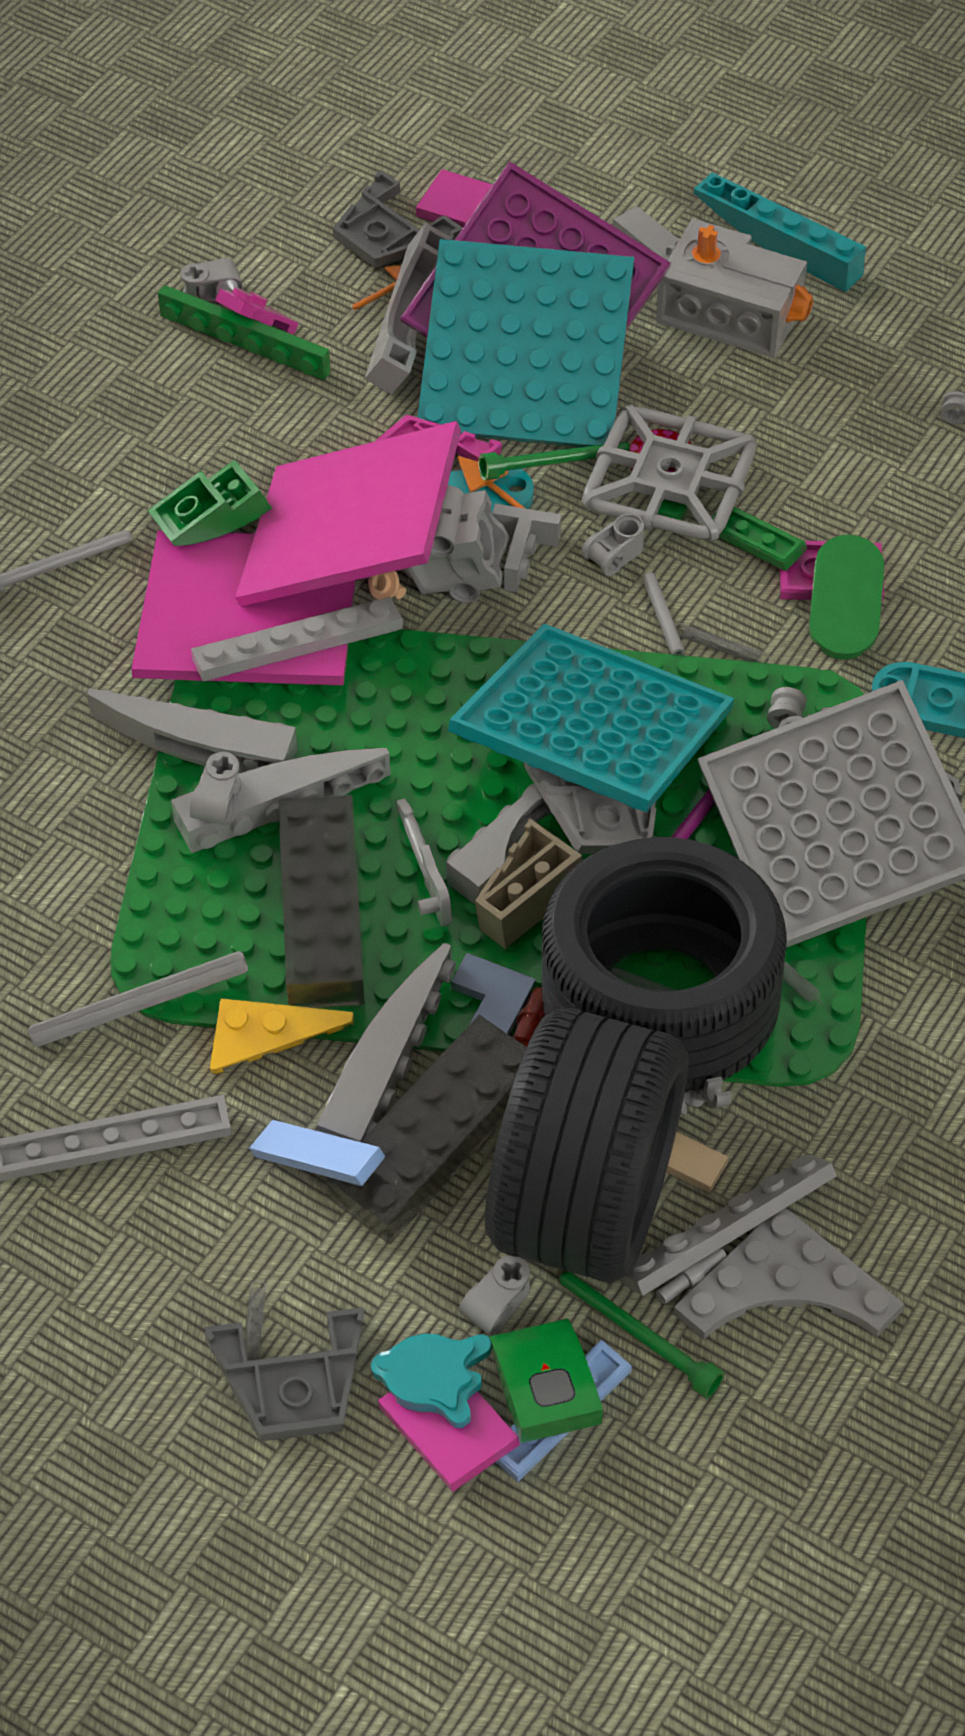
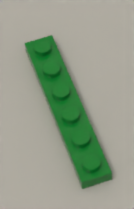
(244, 332)

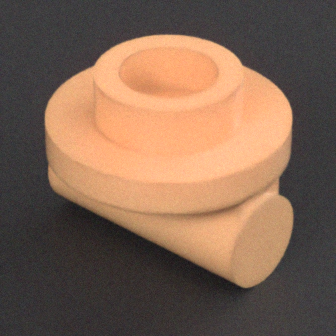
(386, 586)

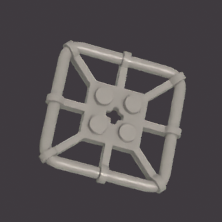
(679, 486)

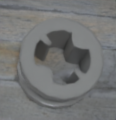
(952, 415)

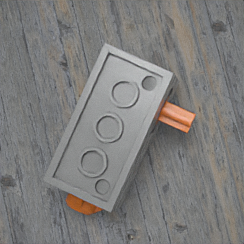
(732, 290)

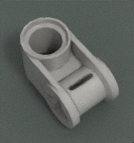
(210, 278)
(616, 543)
(217, 789)
(494, 1299)

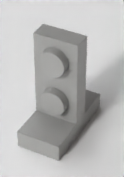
(526, 530)

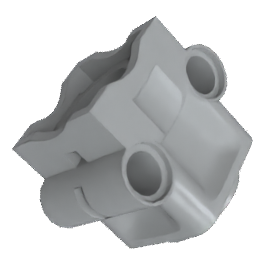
(464, 548)

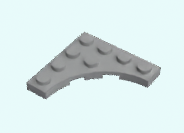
(787, 1267)

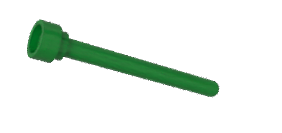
(494, 465)
(703, 1377)

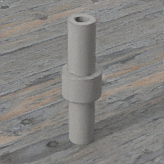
(690, 1277)

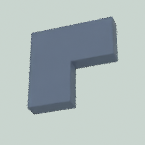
(499, 989)

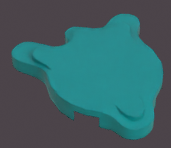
(434, 1374)

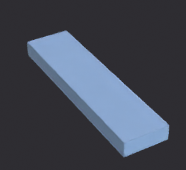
(317, 1152)
(607, 1372)

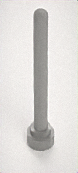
(64, 558)

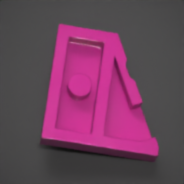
(255, 307)

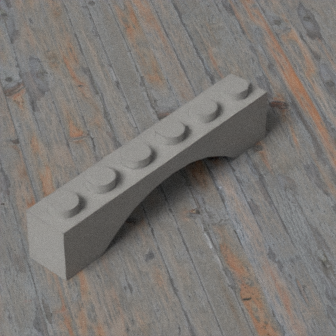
(396, 341)
(475, 863)

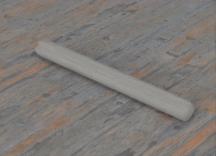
(138, 999)

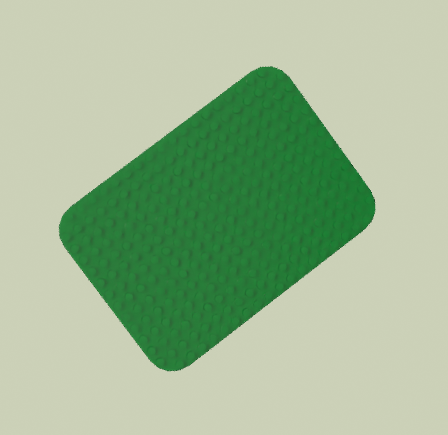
(400, 698)

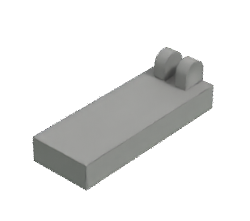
(646, 231)

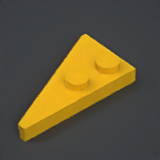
(253, 1029)

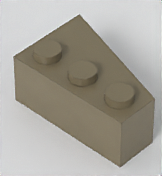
(523, 886)

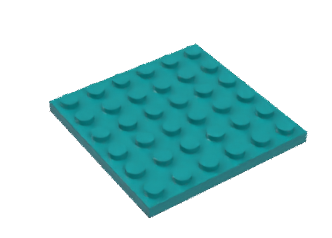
(526, 342)
(592, 716)

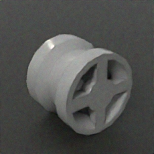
(785, 703)

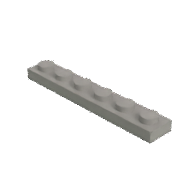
(296, 638)
(113, 1137)
(728, 1223)

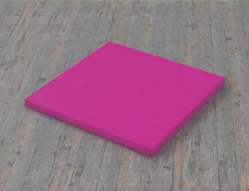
(350, 514)
(195, 604)

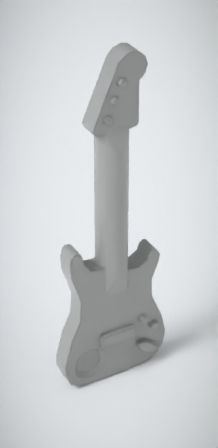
(433, 881)

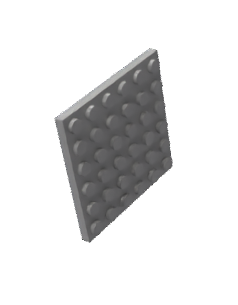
(842, 811)

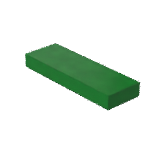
(762, 539)

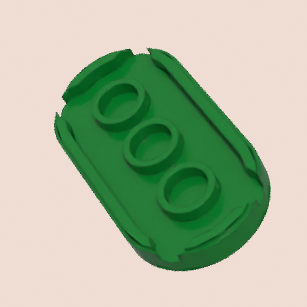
(846, 596)

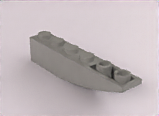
(194, 732)
(291, 779)
(384, 1051)

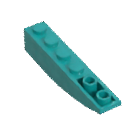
(783, 231)

